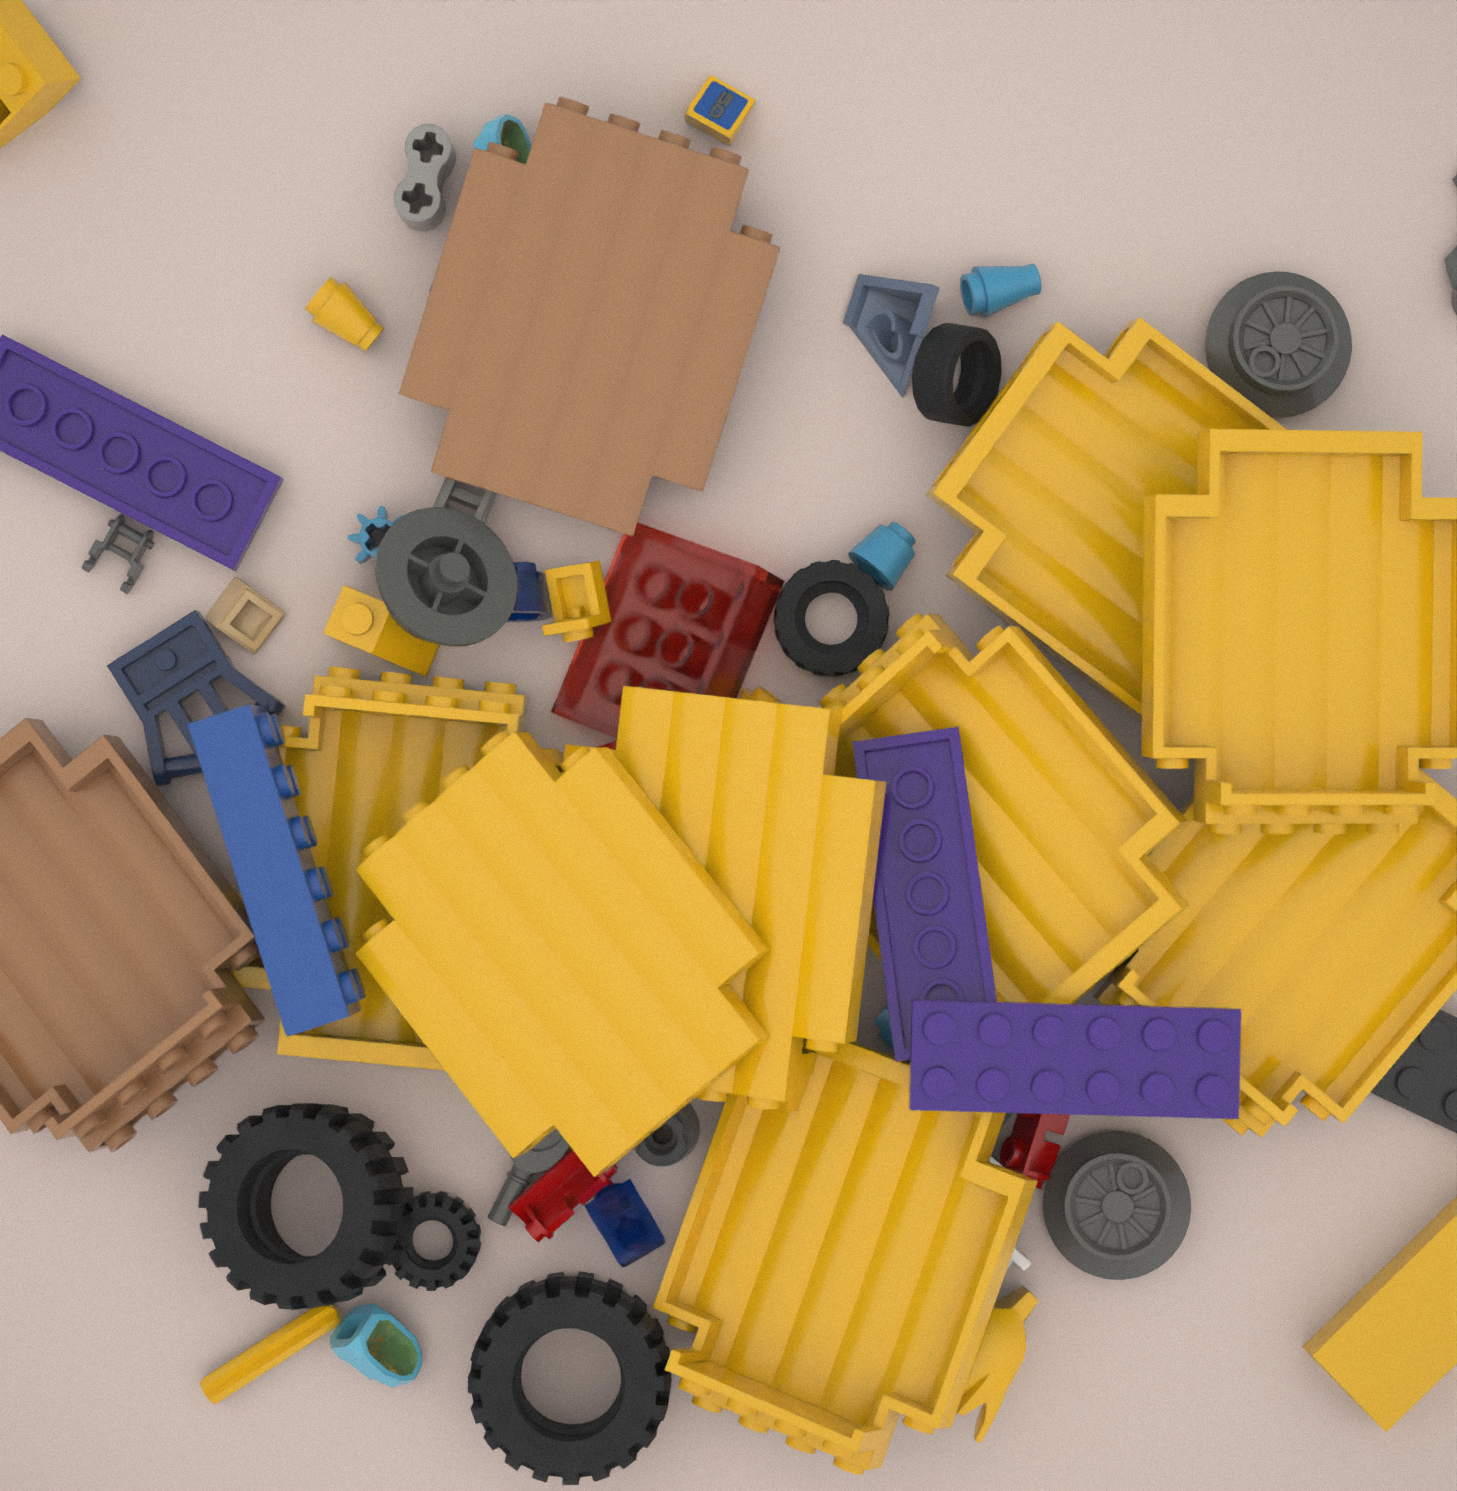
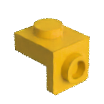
(576, 600)

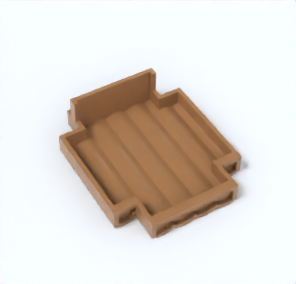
(590, 316)
(108, 944)

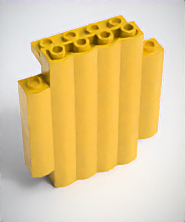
(1061, 486)
(1302, 630)
(362, 767)
(1051, 803)
(786, 846)
(1320, 943)
(559, 949)
(842, 1259)

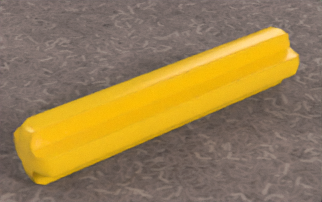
(269, 1352)

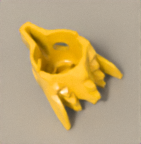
(997, 1358)

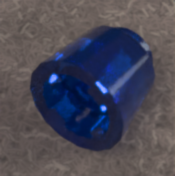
(532, 595)

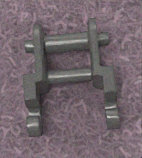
(118, 527)

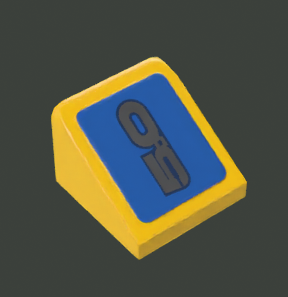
(719, 110)

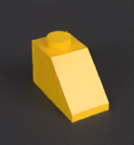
(369, 627)

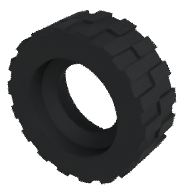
(830, 578)

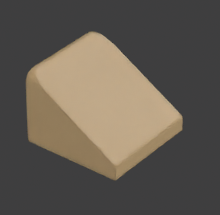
(244, 615)

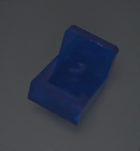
(625, 1222)

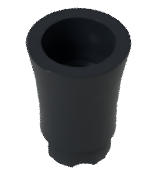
(684, 1139)

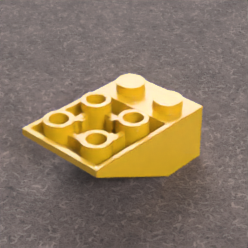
(31, 71)

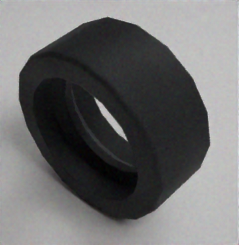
(935, 371)

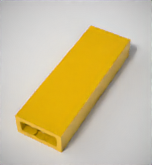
(1399, 1327)

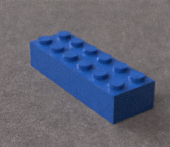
(276, 867)

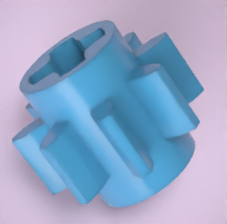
(364, 537)

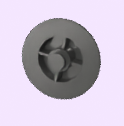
(1279, 342)
(445, 577)
(1116, 1205)

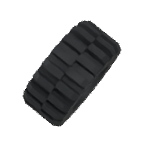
(242, 1216)
(558, 1447)

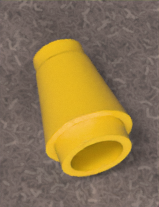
(344, 314)

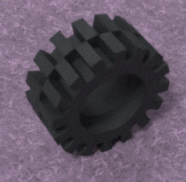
(465, 1242)

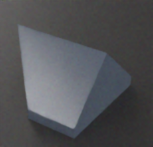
(891, 322)

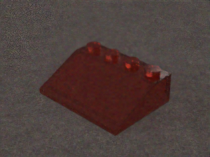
(677, 625)

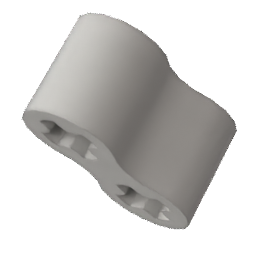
(425, 177)

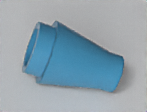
(998, 287)

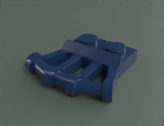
(168, 671)

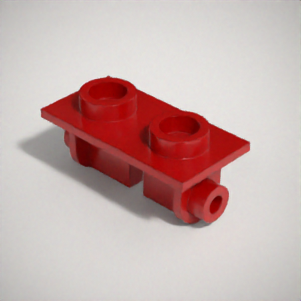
(1026, 1148)
(556, 1193)

